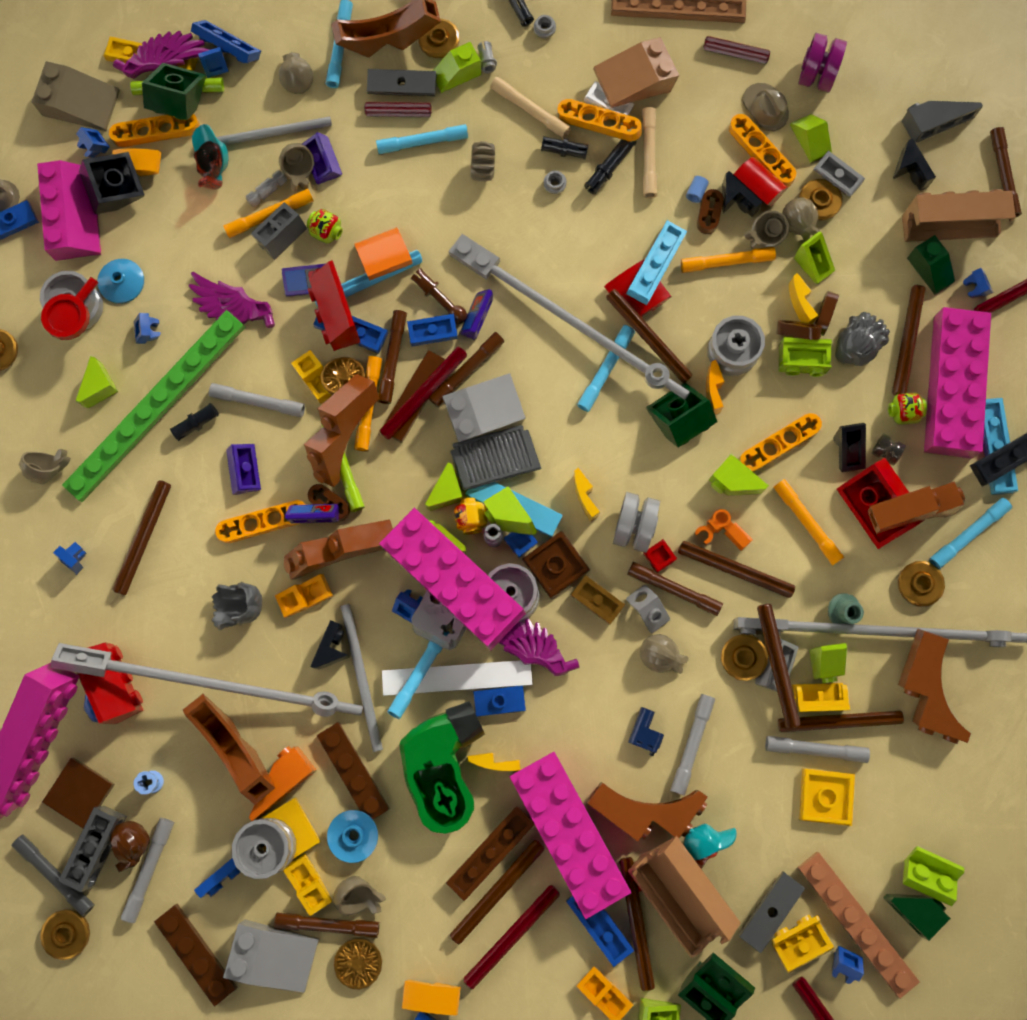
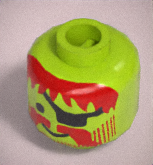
(324, 226)
(907, 408)

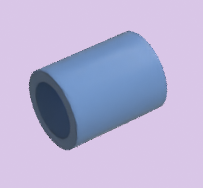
(697, 189)

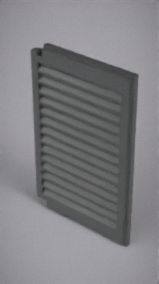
(494, 457)

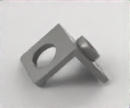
(650, 609)

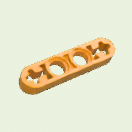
(601, 115)
(154, 133)
(765, 148)
(780, 444)
(261, 517)

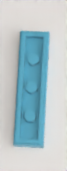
(656, 262)
(995, 437)
(543, 518)

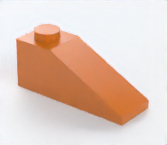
(286, 775)

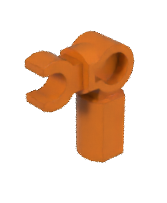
(722, 520)

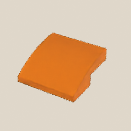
(383, 253)

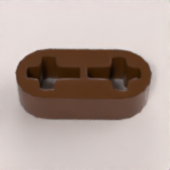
(714, 212)
(826, 311)
(799, 329)
(332, 498)

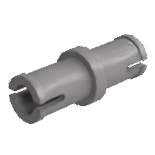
(490, 530)

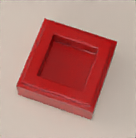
(660, 556)

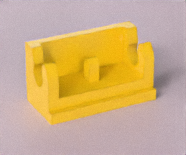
(821, 697)

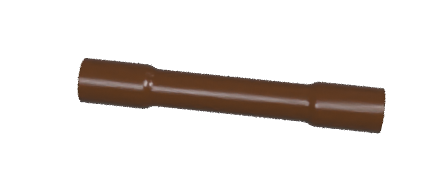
(1000, 148)
(396, 331)
(467, 368)
(650, 577)
(297, 922)

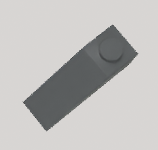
(937, 116)

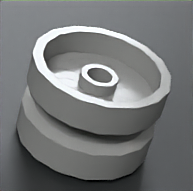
(71, 283)
(736, 345)
(640, 523)
(523, 583)
(251, 839)

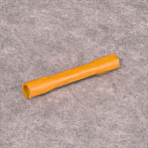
(245, 223)
(701, 263)
(364, 429)
(825, 544)

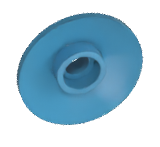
(124, 289)
(343, 845)

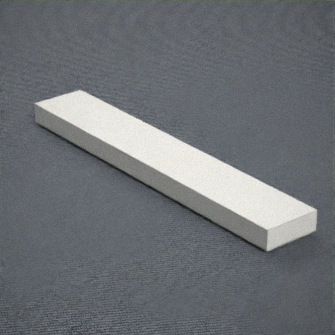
(461, 677)

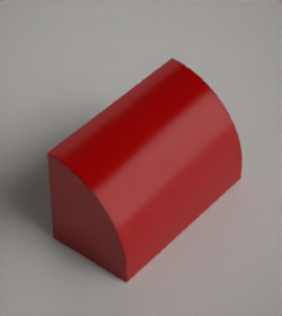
(761, 181)

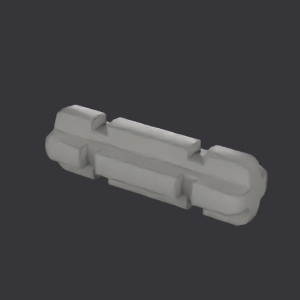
(266, 188)

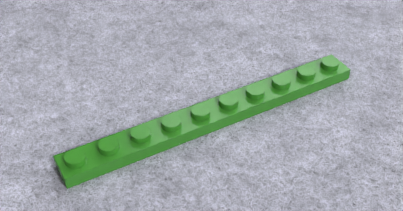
(153, 406)

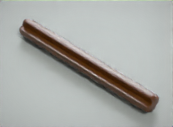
(649, 336)
(908, 340)
(141, 537)
(737, 569)
(778, 665)
(845, 721)
(498, 890)
(637, 928)

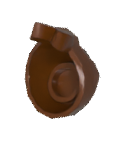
(128, 844)

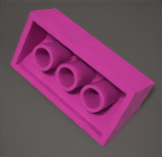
(66, 212)

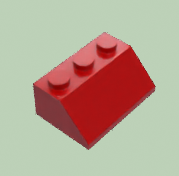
(332, 308)
(872, 487)
(112, 695)

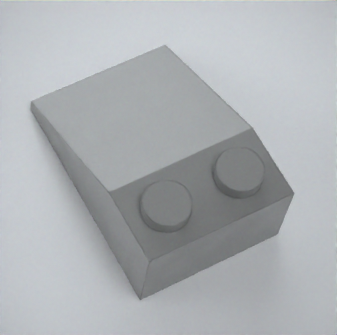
(483, 407)
(270, 957)

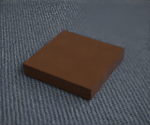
(556, 564)
(78, 792)

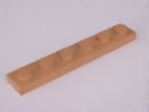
(858, 925)

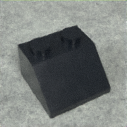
(110, 182)

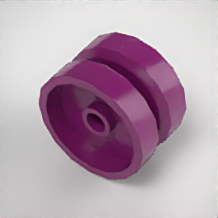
(821, 62)

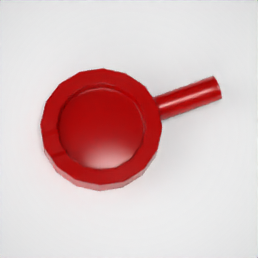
(66, 314)

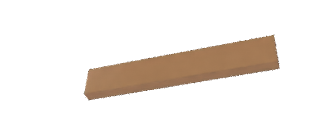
(698, 10)

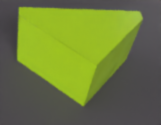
(813, 136)
(815, 258)
(95, 384)
(445, 491)
(658, 1010)

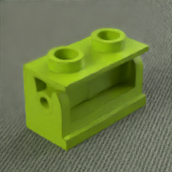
(804, 356)

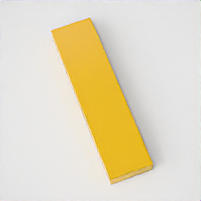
(124, 49)

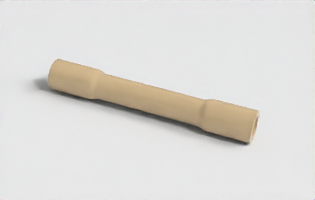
(509, 93)
(650, 176)

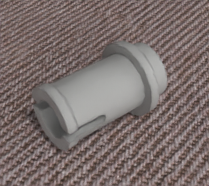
(488, 62)

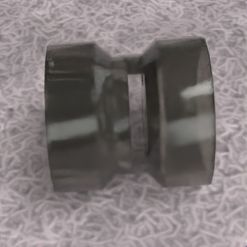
(888, 449)

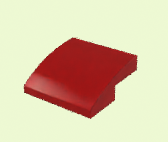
(624, 281)

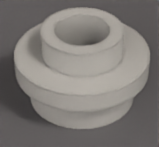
(544, 21)
(555, 176)

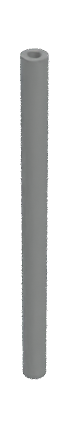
(275, 131)
(361, 678)

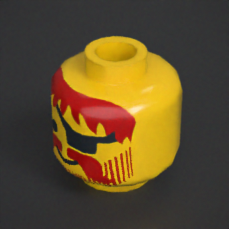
(470, 516)

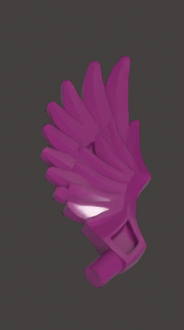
(166, 49)
(221, 297)
(536, 647)

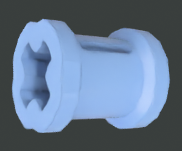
(146, 775)

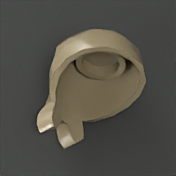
(295, 73)
(296, 164)
(801, 217)
(768, 230)
(42, 467)
(662, 654)
(356, 895)

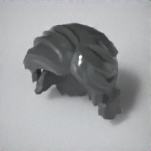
(861, 339)
(236, 605)

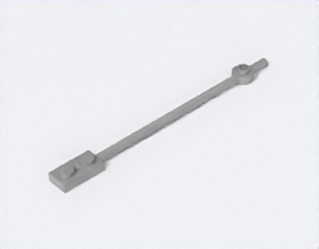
(485, 263)
(995, 637)
(98, 662)

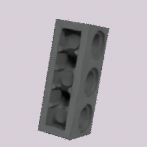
(91, 849)

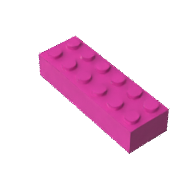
(957, 383)
(453, 578)
(30, 730)
(570, 835)

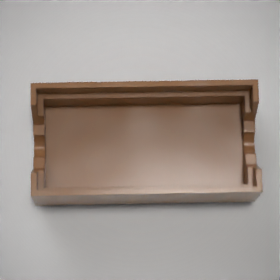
(957, 215)
(684, 896)

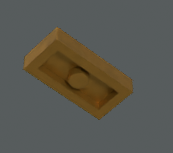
(597, 600)

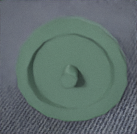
(845, 609)

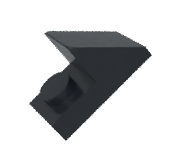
(913, 161)
(736, 191)
(852, 447)
(326, 654)

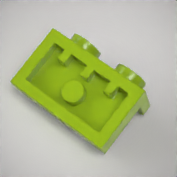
(932, 875)

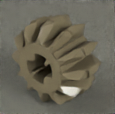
(482, 161)

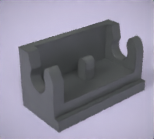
(279, 230)

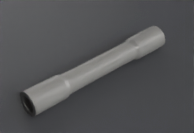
(230, 394)
(846, 752)
(683, 773)
(136, 898)

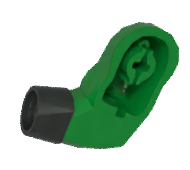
(433, 769)

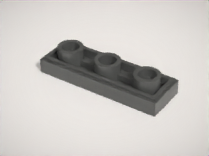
(387, 82)
(761, 926)

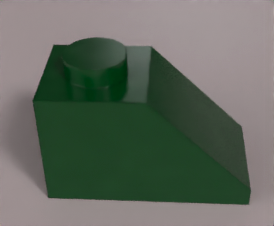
(933, 264)
(920, 912)

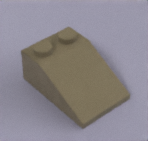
(74, 97)

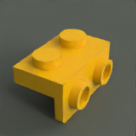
(801, 943)

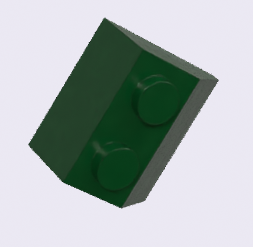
(173, 91)
(681, 418)

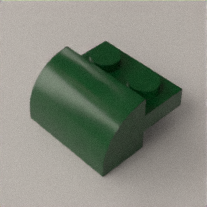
(715, 989)

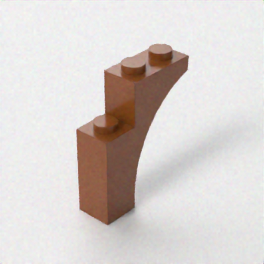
(395, 28)
(339, 418)
(916, 506)
(339, 546)
(923, 677)
(233, 750)
(636, 816)

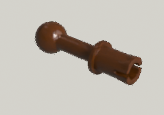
(430, 287)

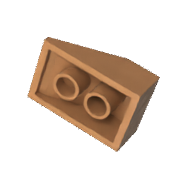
(637, 73)

